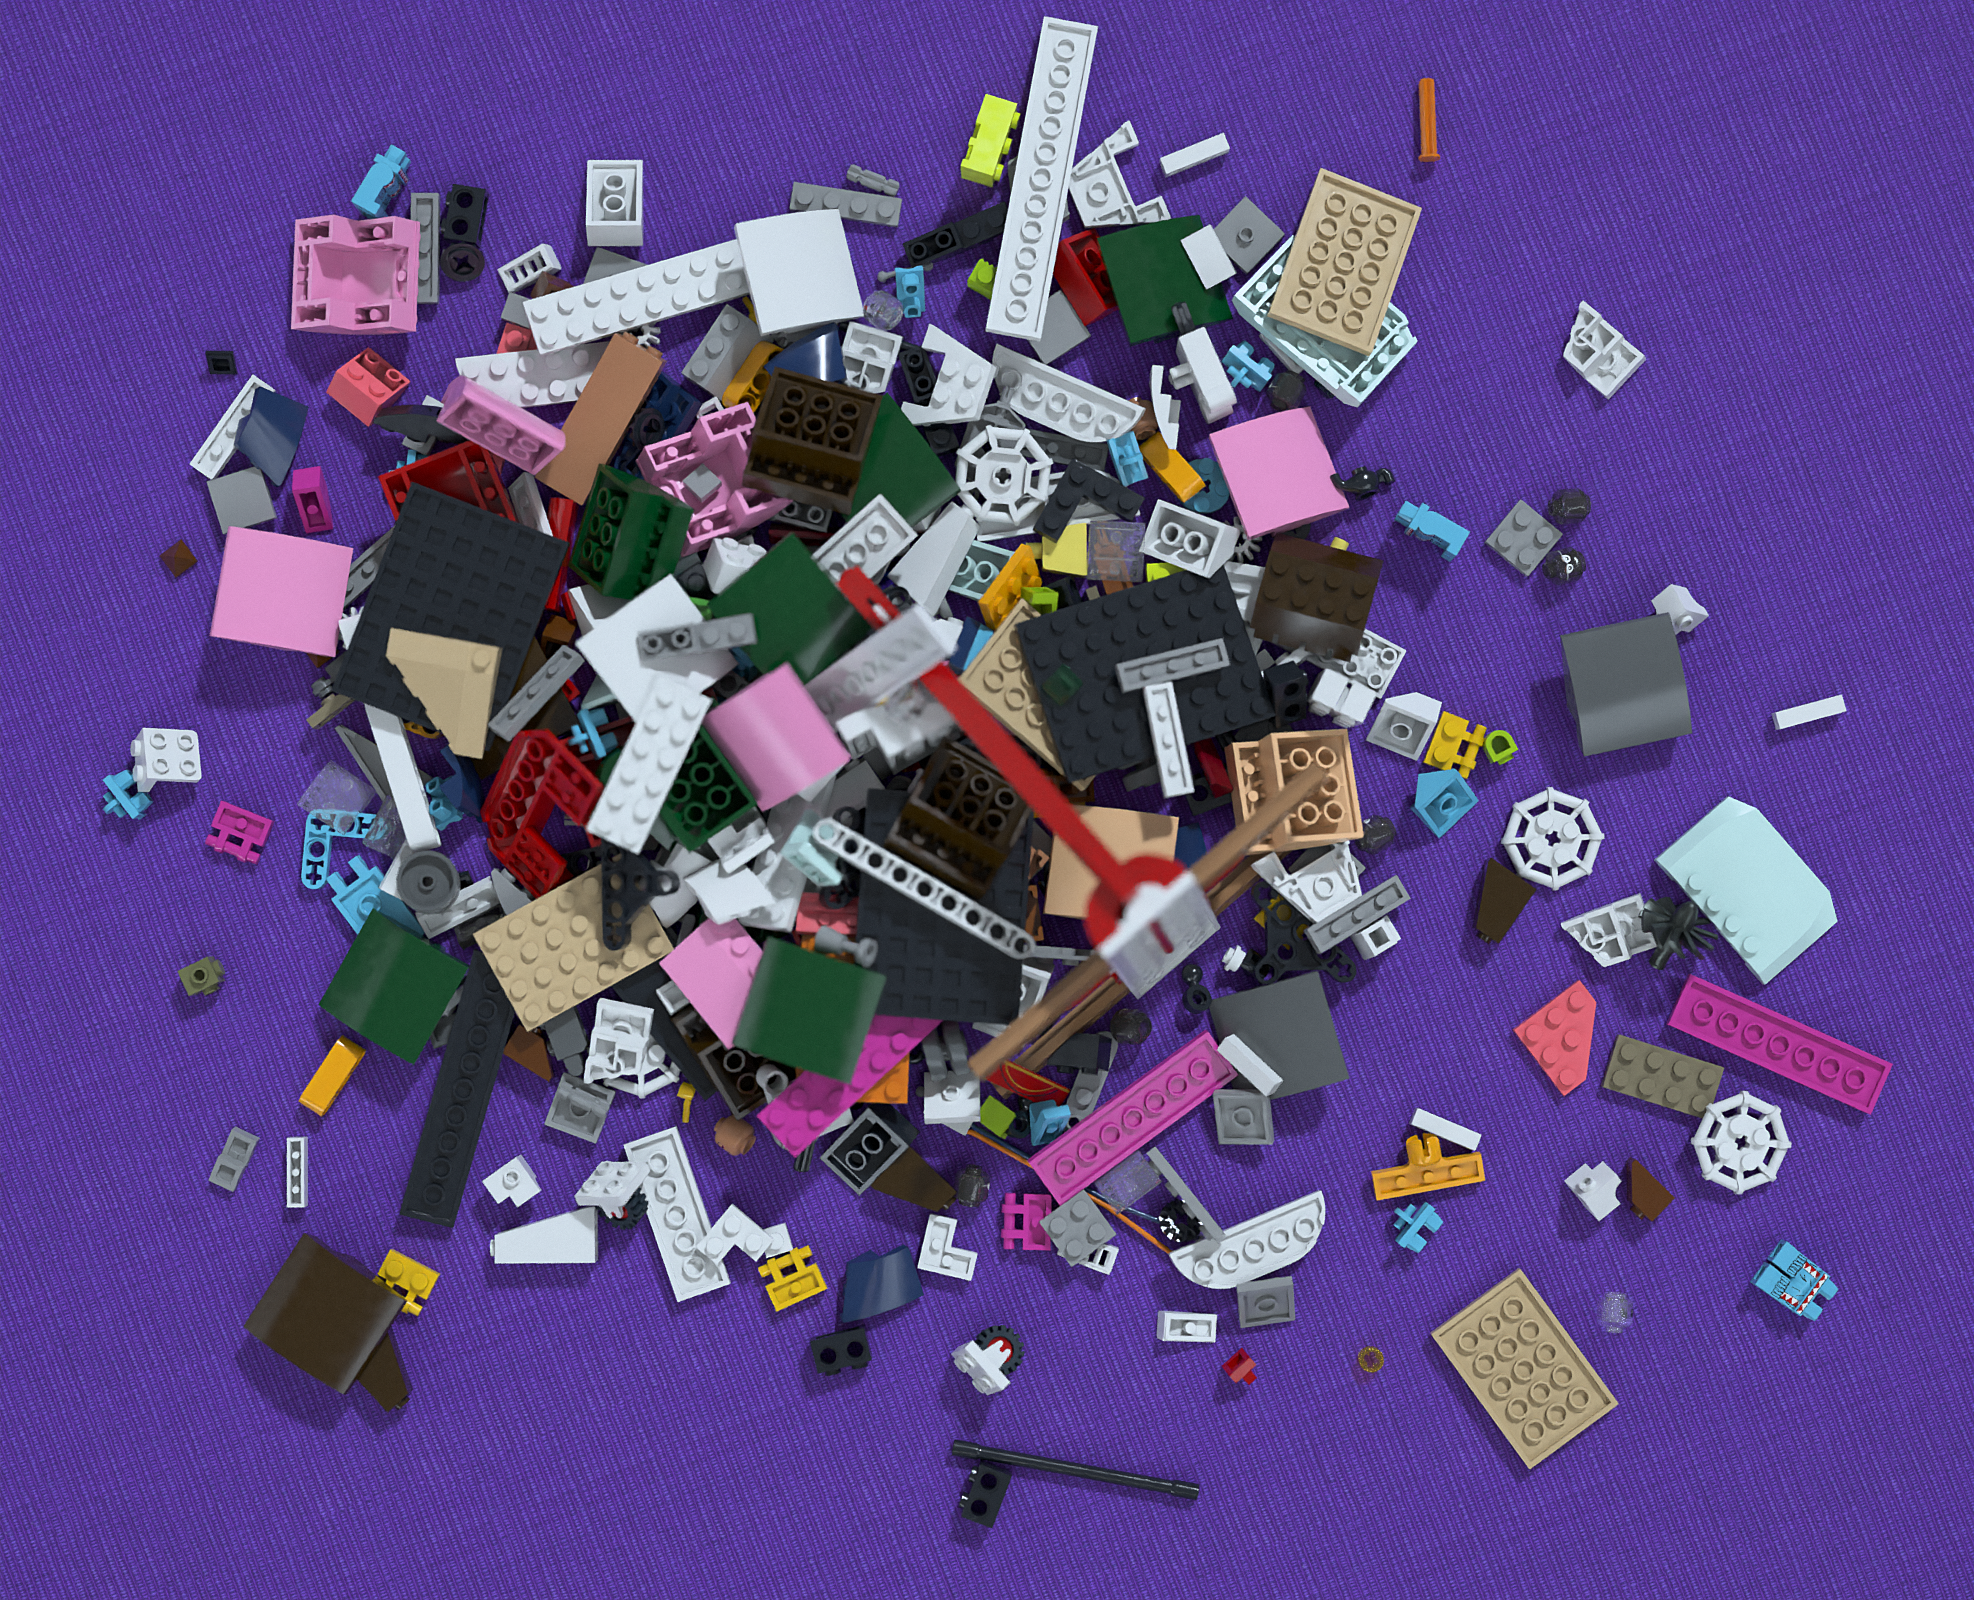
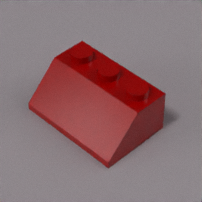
(1083, 277)

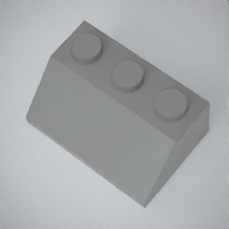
(723, 352)

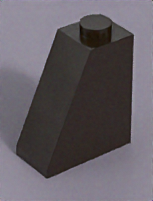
(1499, 901)
(916, 1182)
(386, 1375)

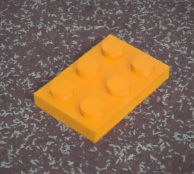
(1006, 588)

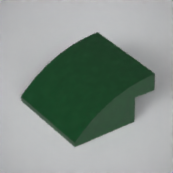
(1154, 272)
(902, 469)
(628, 535)
(795, 611)
(704, 792)
(393, 986)
(809, 1010)

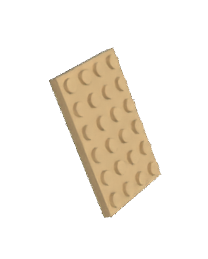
(1344, 262)
(1005, 688)
(555, 950)
(1524, 1368)

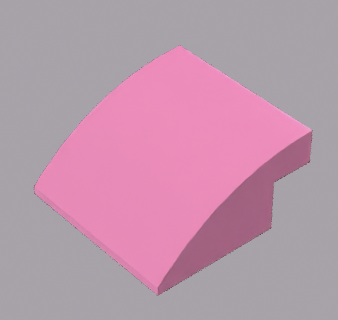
(499, 425)
(1278, 472)
(281, 591)
(775, 737)

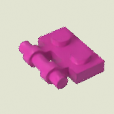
(243, 824)
(1033, 1210)

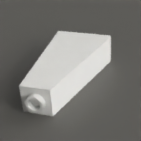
(936, 557)
(557, 1239)

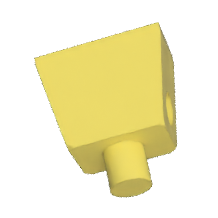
(1068, 555)

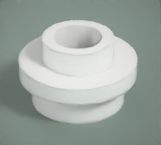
(1233, 958)

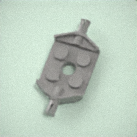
(999, 416)

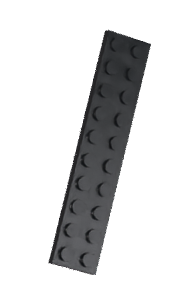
(460, 1097)

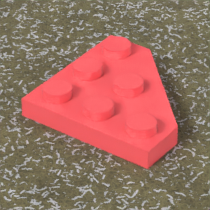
(1562, 1036)

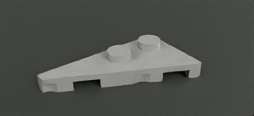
(370, 761)

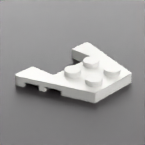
(1101, 191)
(960, 384)
(1319, 886)

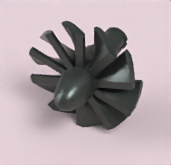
(1673, 928)

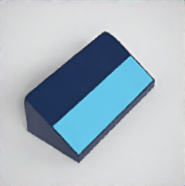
(970, 641)

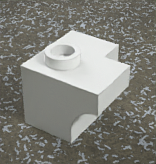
(1681, 606)
(1375, 937)
(513, 1180)
(1595, 1188)

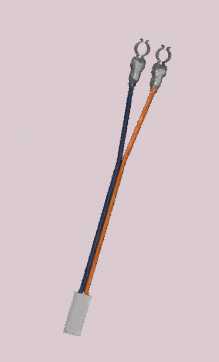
(1021, 1156)

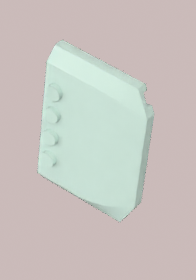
(1338, 368)
(1750, 886)

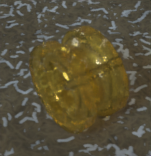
(1363, 1363)

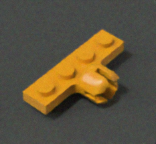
(1427, 1170)

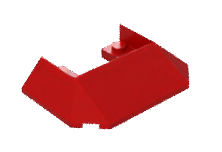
(527, 787)

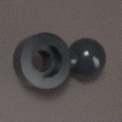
(1192, 975)
(1022, 1119)

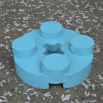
(1218, 494)

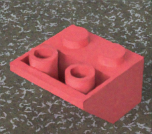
(367, 385)

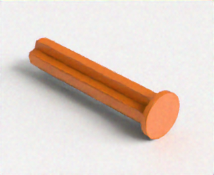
(1427, 121)

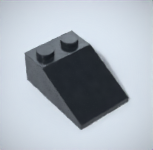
(869, 1145)

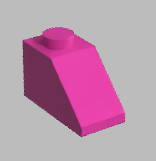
(312, 499)

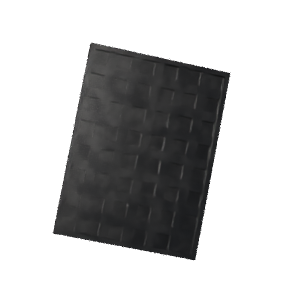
(455, 578)
(1110, 728)
(929, 961)

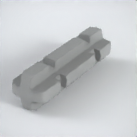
(873, 180)
(583, 1099)

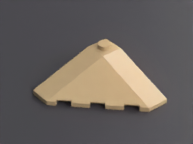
(452, 682)

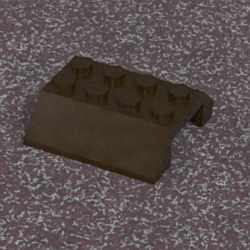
(1315, 597)

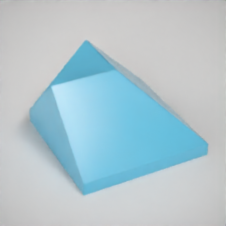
(1442, 799)

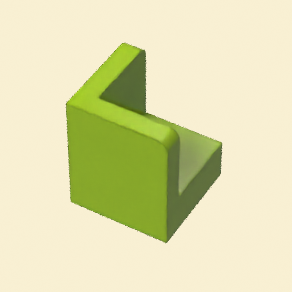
(1040, 598)
(996, 1116)

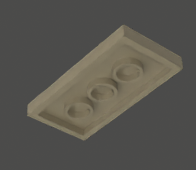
(1661, 1076)

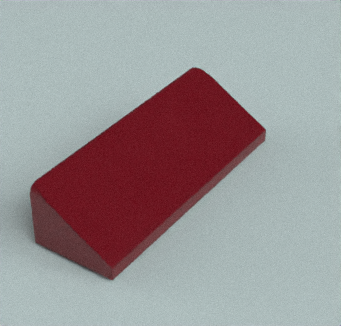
(806, 536)
(1212, 767)

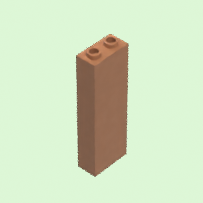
(603, 415)

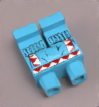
(382, 183)
(1432, 527)
(1803, 1284)

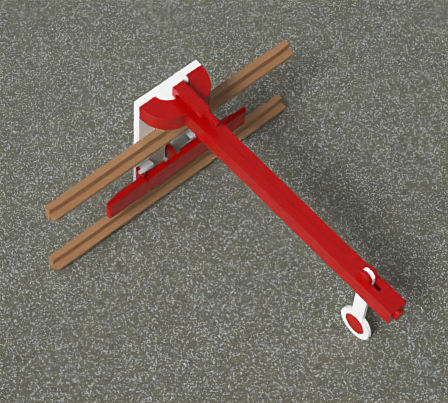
(1139, 913)

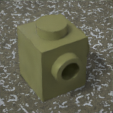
(202, 976)

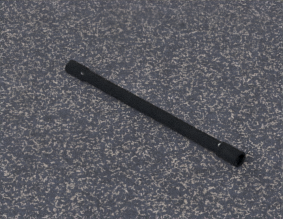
(1173, 1487)

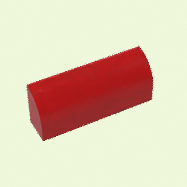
(562, 521)

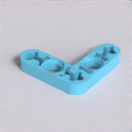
(325, 836)

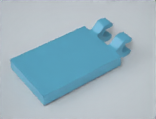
(364, 894)

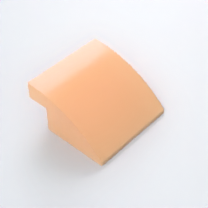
(1267, 765)
(1123, 833)

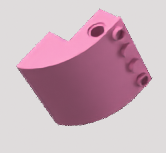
(355, 275)
(723, 446)

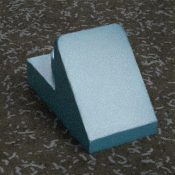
(1047, 1121)

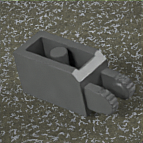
(567, 1039)

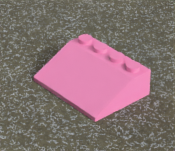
(715, 973)

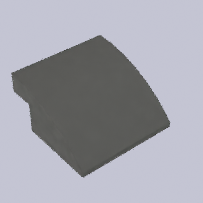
(1625, 684)
(1287, 1030)

